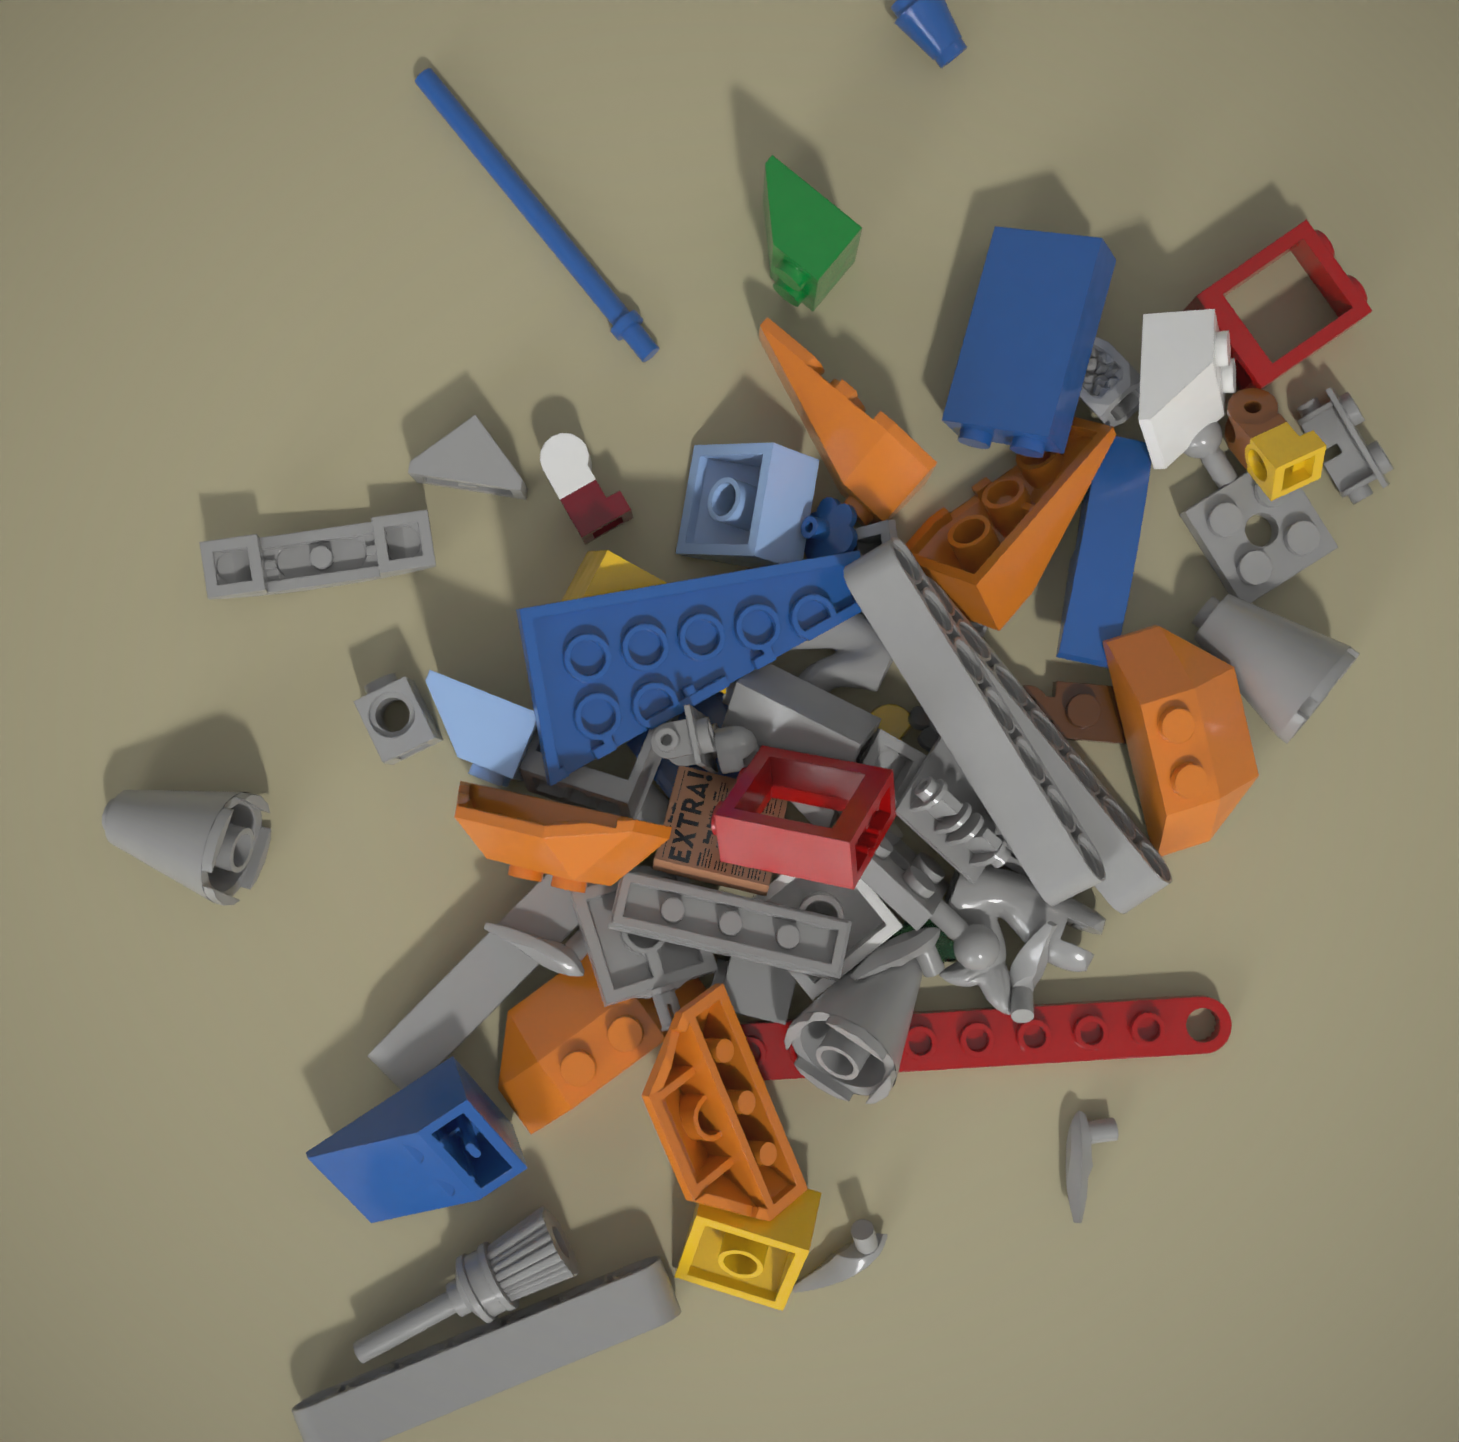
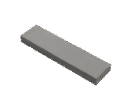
(730, 925)

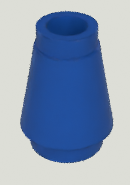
(931, 28)

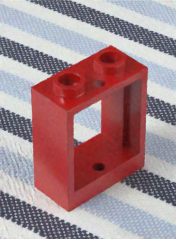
(1317, 258)
(798, 848)

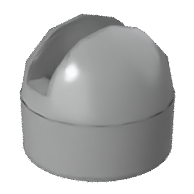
(735, 747)

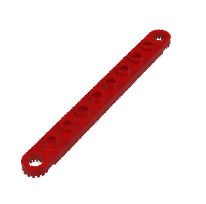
(1054, 1035)

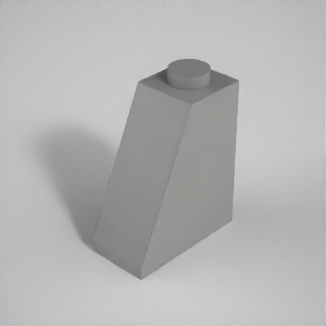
(799, 718)

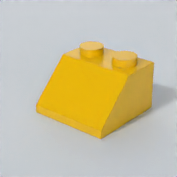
(748, 1254)

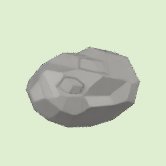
(1110, 385)

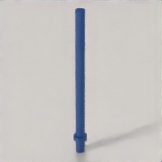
(625, 322)

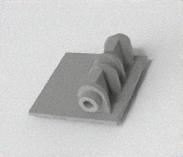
(951, 816)

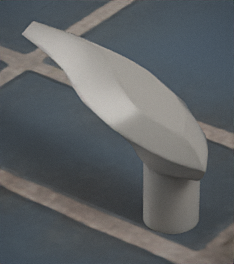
(902, 949)
(550, 954)
(1027, 971)
(1079, 1157)
(847, 1260)

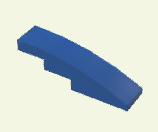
(1105, 553)

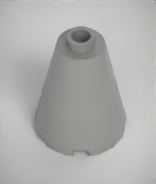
(1277, 662)
(194, 837)
(857, 1032)

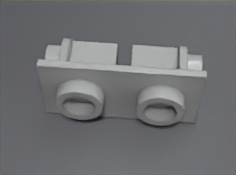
(1358, 461)
(687, 741)

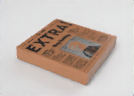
(693, 846)

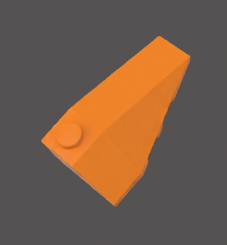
(867, 457)
(1004, 536)

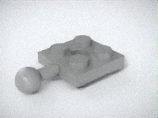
(1221, 518)
(915, 891)

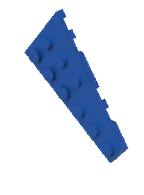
(638, 655)

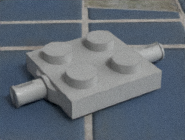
(633, 964)

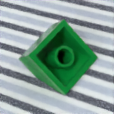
(806, 237)

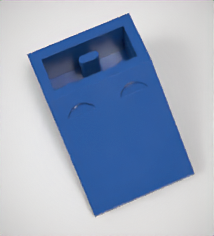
(423, 1148)

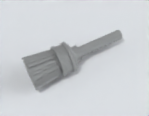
(487, 1281)

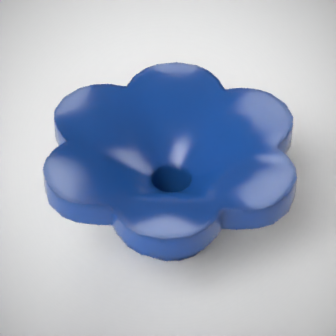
(830, 529)

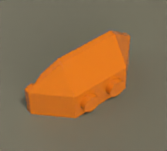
(1181, 734)
(554, 837)
(569, 1045)
(719, 1114)

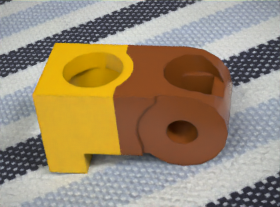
(1269, 445)

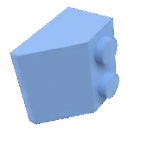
(747, 504)
(483, 728)

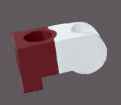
(570, 474)

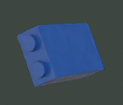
(1029, 340)

